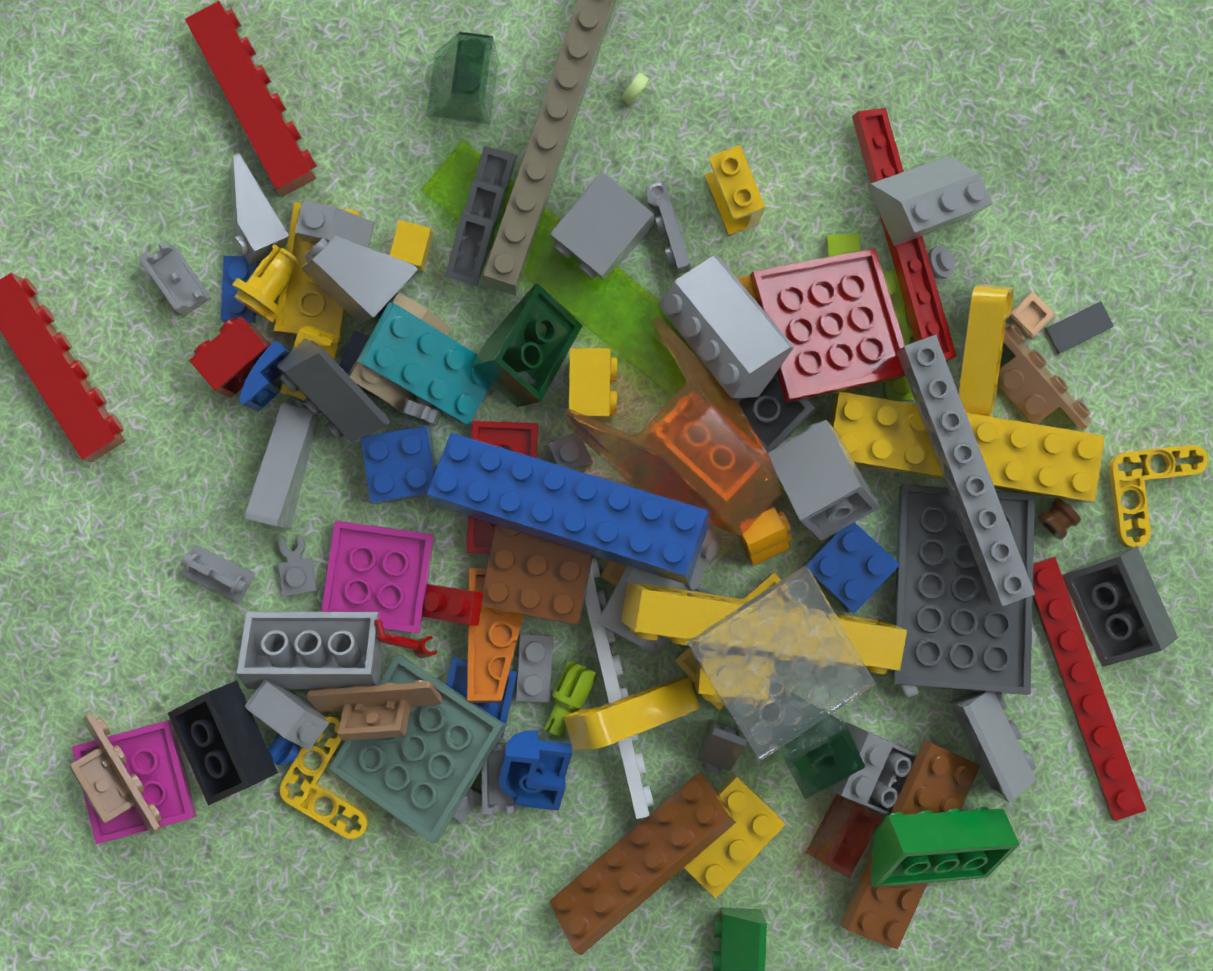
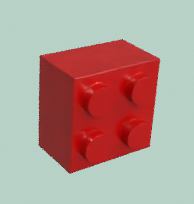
(230, 356)

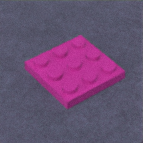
(379, 573)
(158, 763)

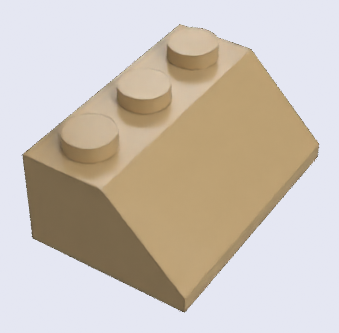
(379, 386)

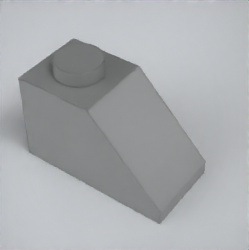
(326, 221)
(287, 714)

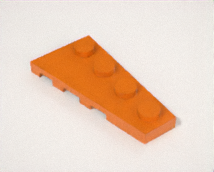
(490, 648)

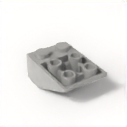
(884, 773)

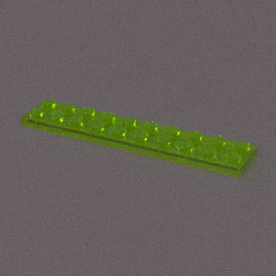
(612, 309)

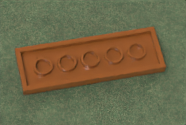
(935, 783)
(641, 863)

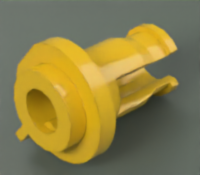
(267, 283)

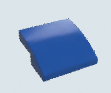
(260, 383)

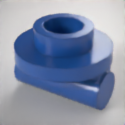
(283, 750)

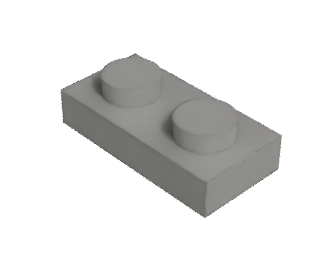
(534, 668)

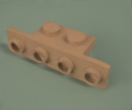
(1034, 387)
(374, 710)
(108, 782)

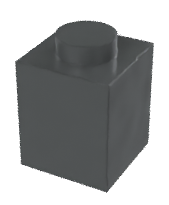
(571, 452)

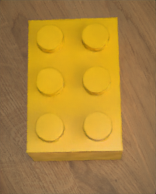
(741, 843)

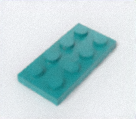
(425, 363)

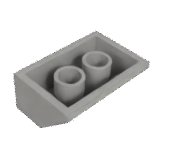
(928, 198)
(995, 743)

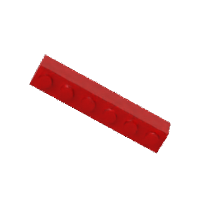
(250, 98)
(55, 372)

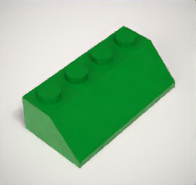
(940, 846)
(741, 940)

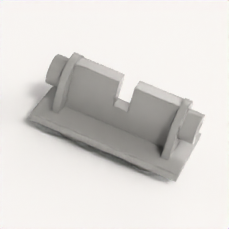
(217, 573)

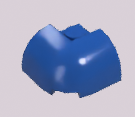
(535, 771)

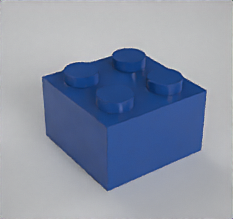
(399, 464)
(851, 566)

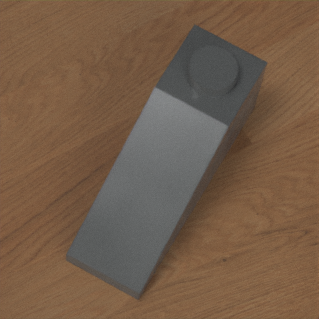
(721, 747)

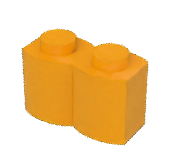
(766, 537)

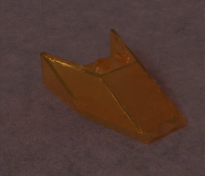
(693, 449)

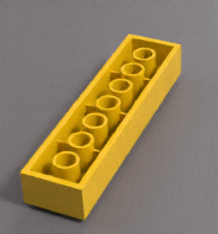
(1016, 453)
(686, 613)

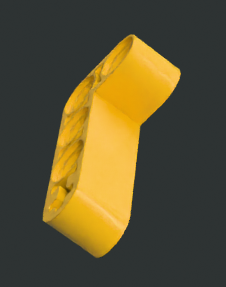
(983, 347)
(631, 715)

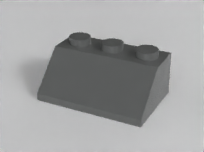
(330, 392)
(1120, 607)

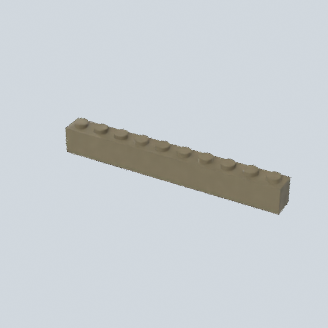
(547, 145)

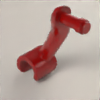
(417, 646)

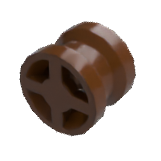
(1059, 518)

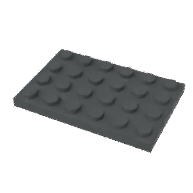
(943, 604)

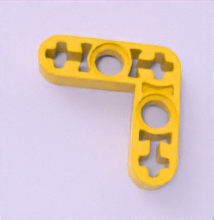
(1136, 483)
(313, 790)

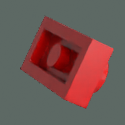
(452, 604)

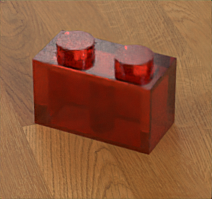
(843, 835)

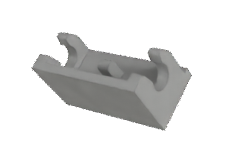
(175, 278)
(492, 797)

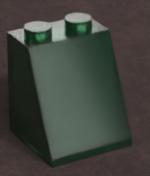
(464, 79)
(822, 756)

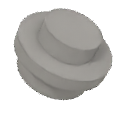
(941, 262)

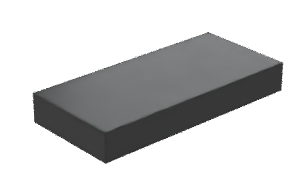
(1079, 327)

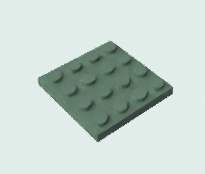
(430, 768)

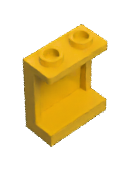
(734, 190)

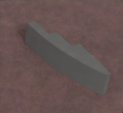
(480, 215)

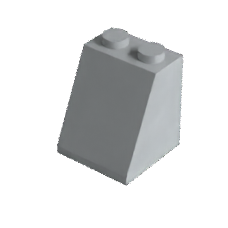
(602, 227)
(356, 275)
(822, 480)

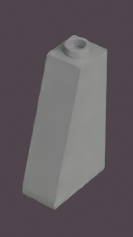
(283, 467)

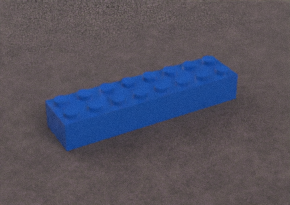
(570, 508)

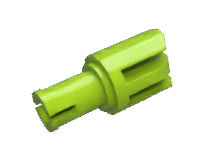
(569, 695)

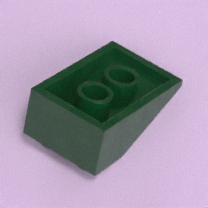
(528, 348)

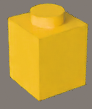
(412, 244)

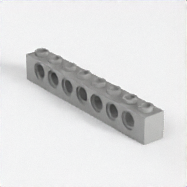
(965, 472)

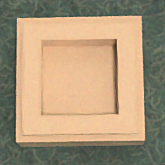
(1031, 315)

